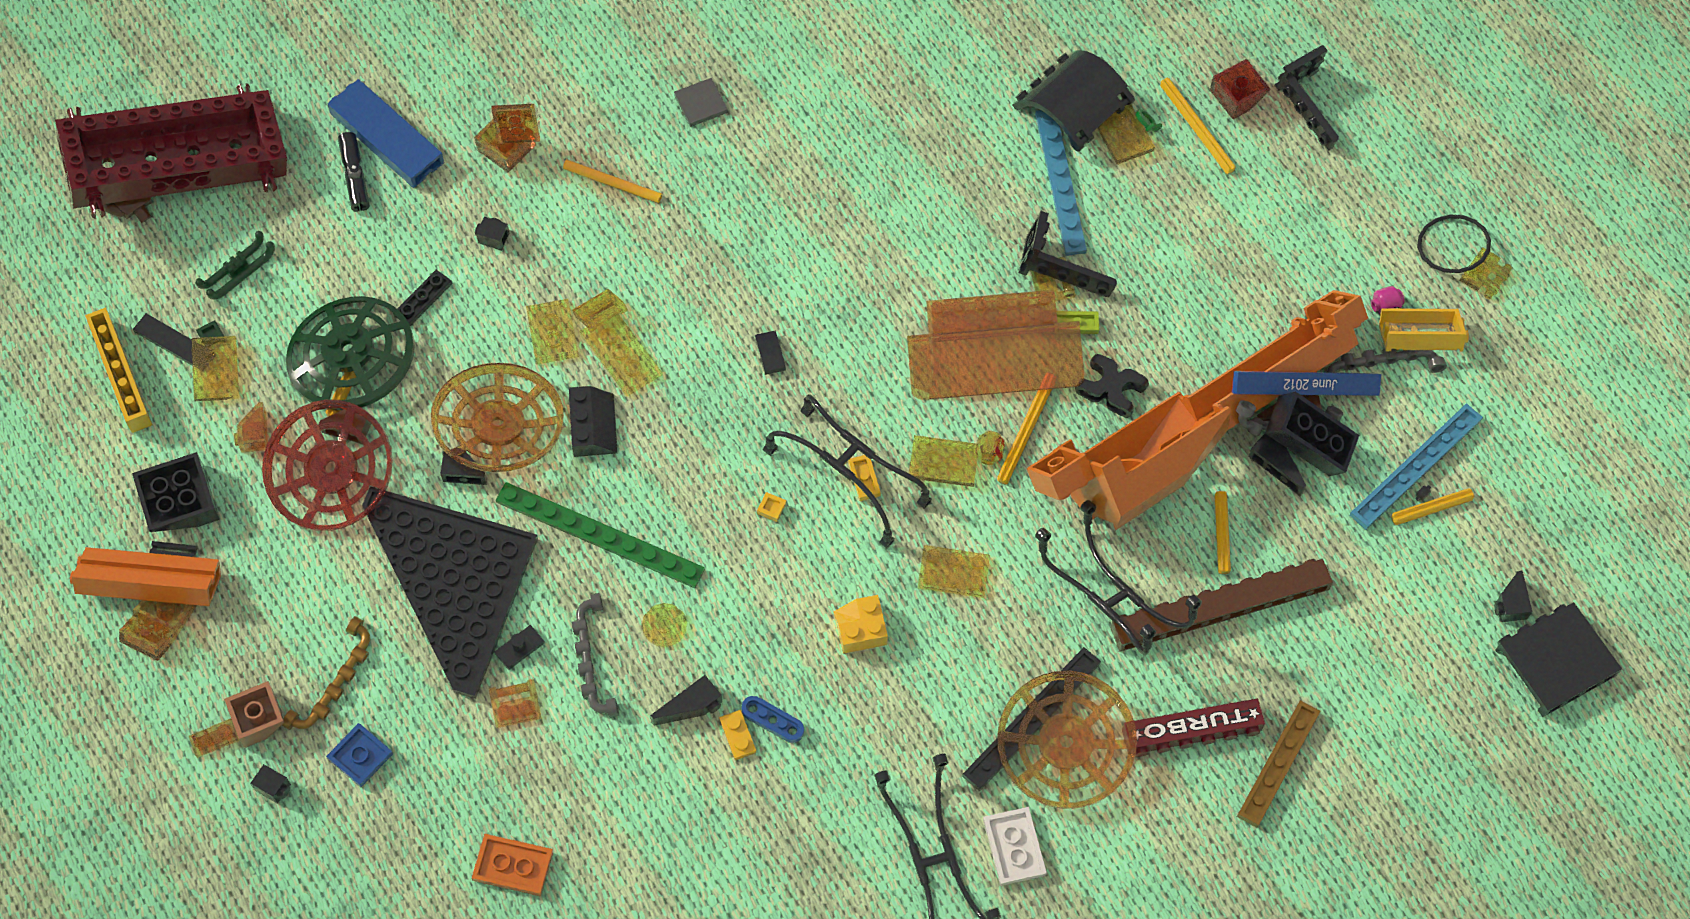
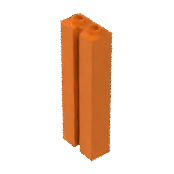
(146, 576)

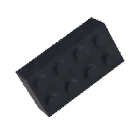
(1312, 434)

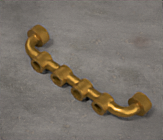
(333, 690)

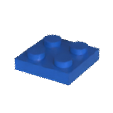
(359, 755)

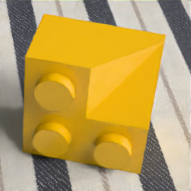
(861, 624)

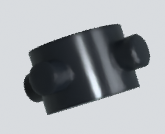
(1423, 493)

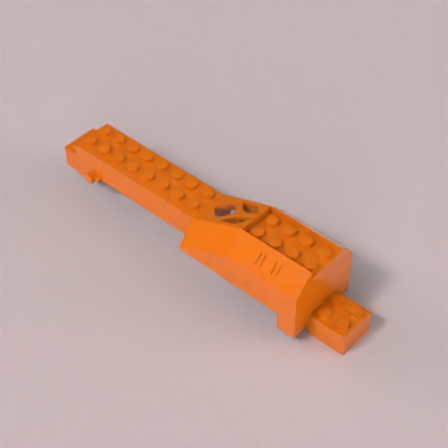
(1172, 439)

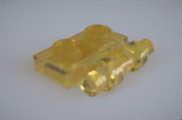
(1479, 275)

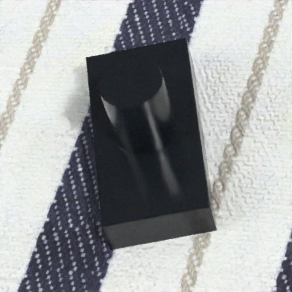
(519, 647)

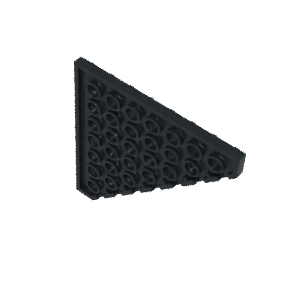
(456, 577)

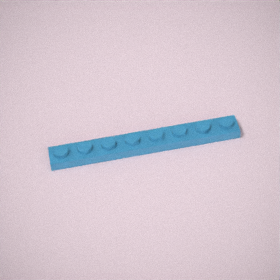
(1061, 184)
(1415, 466)

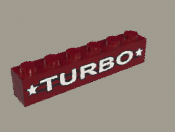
(1197, 726)

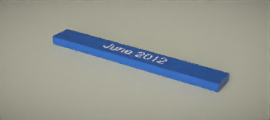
(1306, 383)

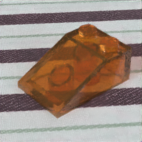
(516, 123)

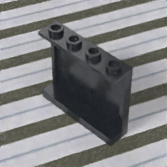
(1559, 657)

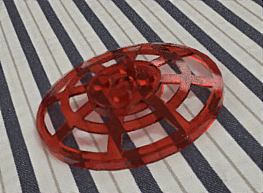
(319, 457)

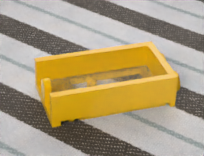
(1423, 329)

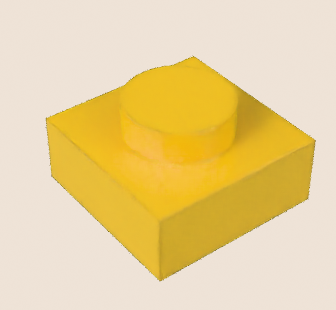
(771, 507)

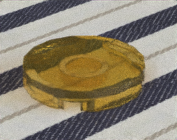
(666, 632)

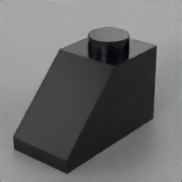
(458, 473)
(1514, 600)

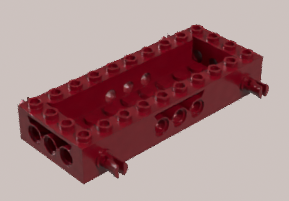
(169, 135)

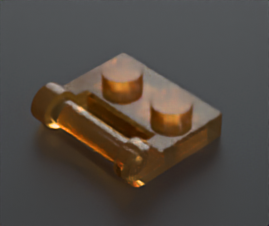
(516, 710)

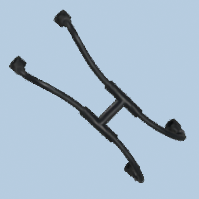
(839, 464)
(1147, 631)
(948, 855)

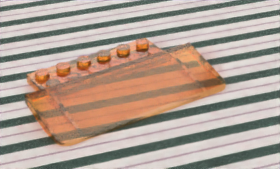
(994, 347)

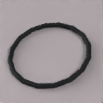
(1450, 216)

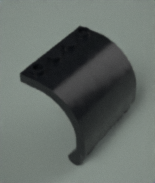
(1077, 95)

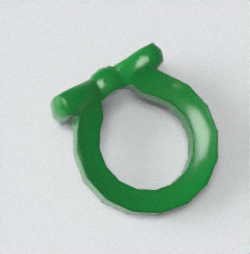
(1149, 127)

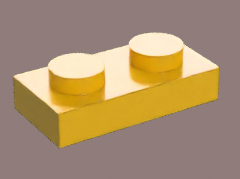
(865, 473)
(737, 735)

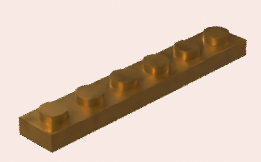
(1278, 764)

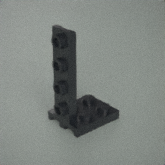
(1289, 84)
(1058, 268)

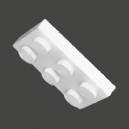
(1014, 846)

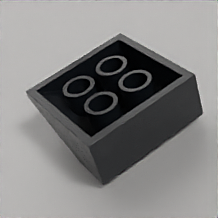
(176, 494)

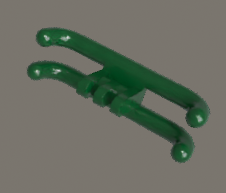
(237, 268)

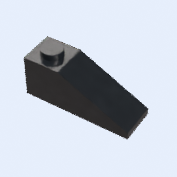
(1278, 462)
(690, 703)

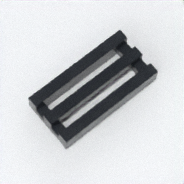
(173, 546)

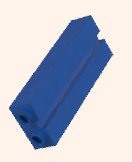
(385, 133)

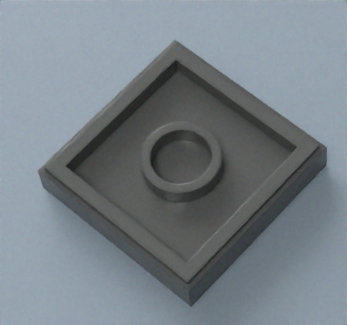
(700, 102)

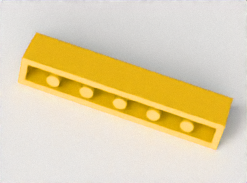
(118, 370)

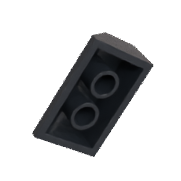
(592, 421)

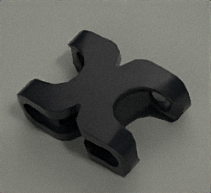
(1112, 385)

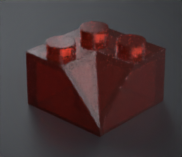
(1239, 88)

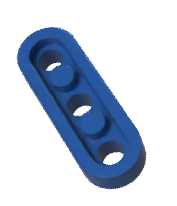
(765, 712)

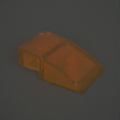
(154, 627)

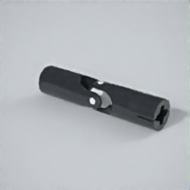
(351, 159)

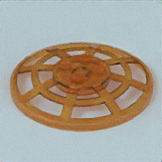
(497, 409)
(1067, 725)

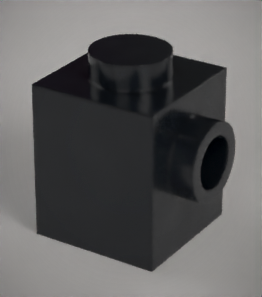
(492, 233)
(271, 784)

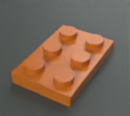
(512, 864)

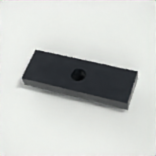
(432, 289)

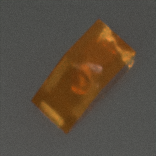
(252, 430)

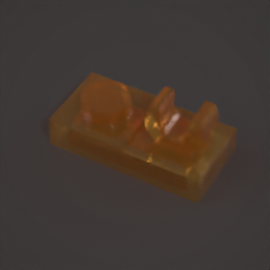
(214, 738)

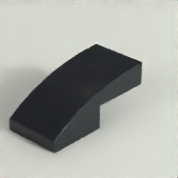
(770, 352)

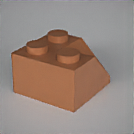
(255, 713)

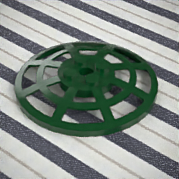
(356, 357)

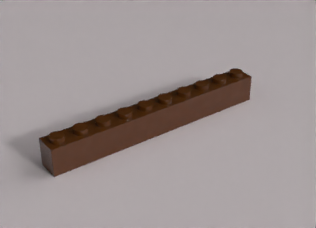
(1229, 601)

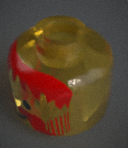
(990, 447)

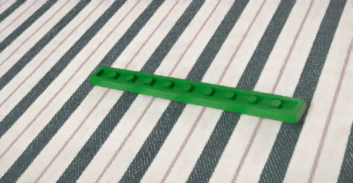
(600, 535)

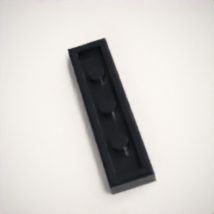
(165, 337)

